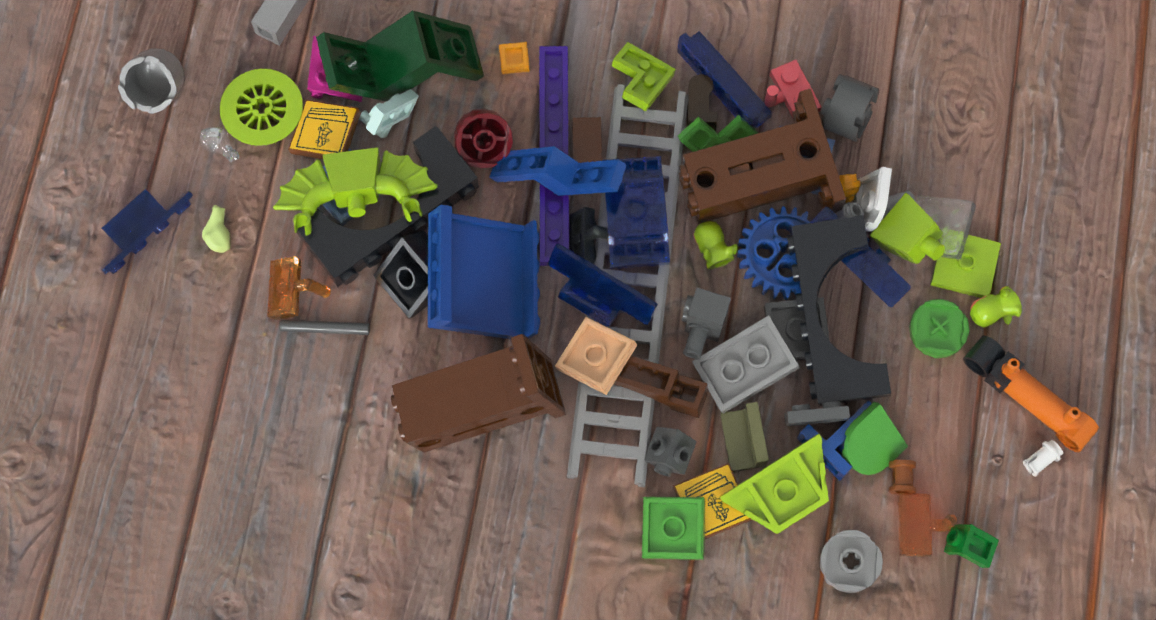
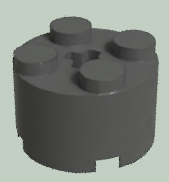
(849, 108)

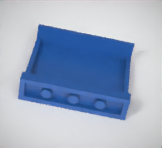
(482, 275)

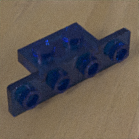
(136, 222)
(872, 268)
(597, 291)

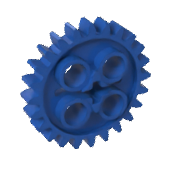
(765, 236)

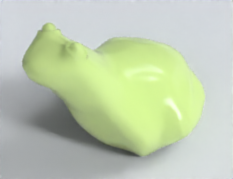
(215, 232)

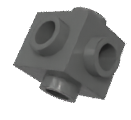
(670, 451)

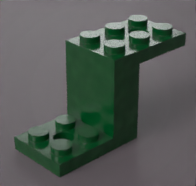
(399, 56)

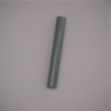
(324, 327)

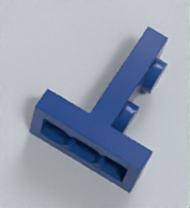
(833, 460)

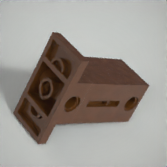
(764, 168)
(477, 396)

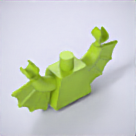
(353, 182)

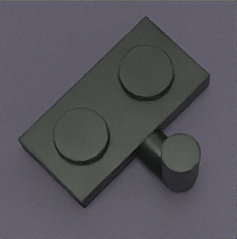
(583, 232)

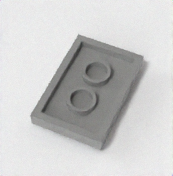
(746, 364)

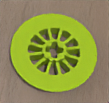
(264, 80)

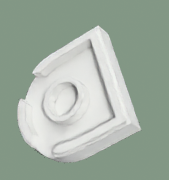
(874, 196)

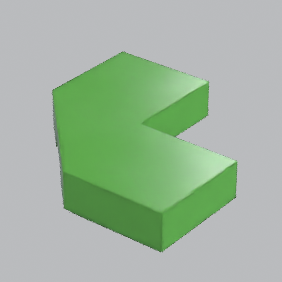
(701, 135)

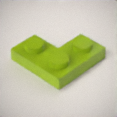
(648, 75)

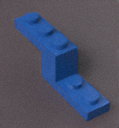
(559, 171)

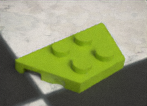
(784, 488)

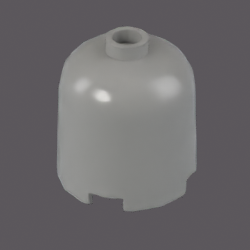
(151, 80)

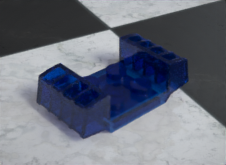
(638, 216)

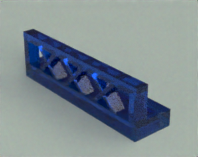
(727, 83)

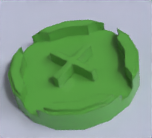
(939, 328)

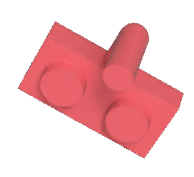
(788, 83)

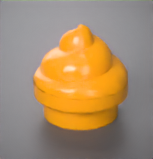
(850, 186)

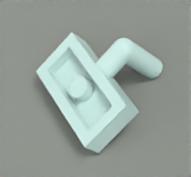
(387, 114)

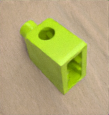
(909, 232)

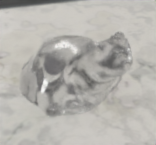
(217, 141)

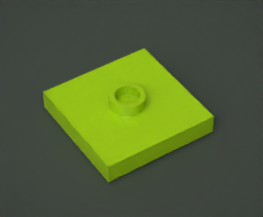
(971, 273)

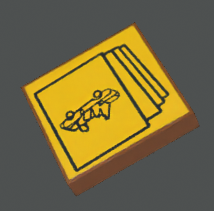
(324, 129)
(711, 485)

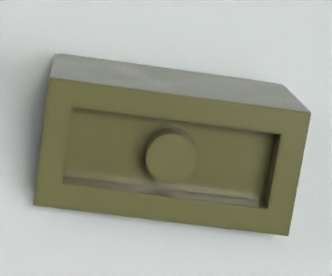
(744, 438)

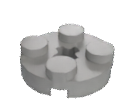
(864, 550)

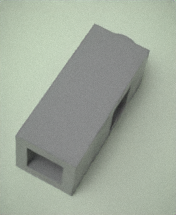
(276, 18)

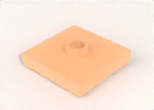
(596, 355)

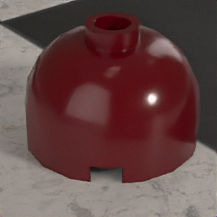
(483, 138)

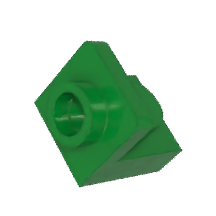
(971, 544)

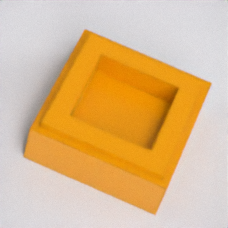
(514, 57)

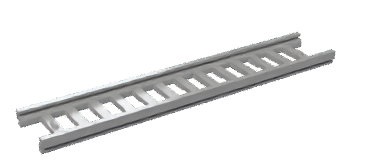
(659, 281)

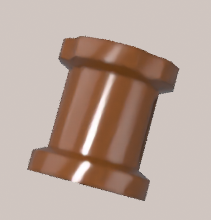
(902, 477)

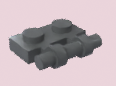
(830, 413)

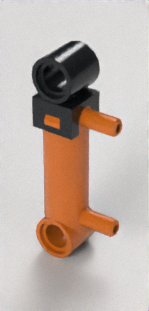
(1007, 374)

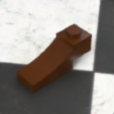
(664, 385)

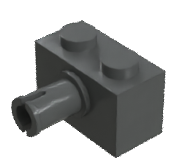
(704, 320)

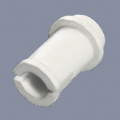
(1043, 457)

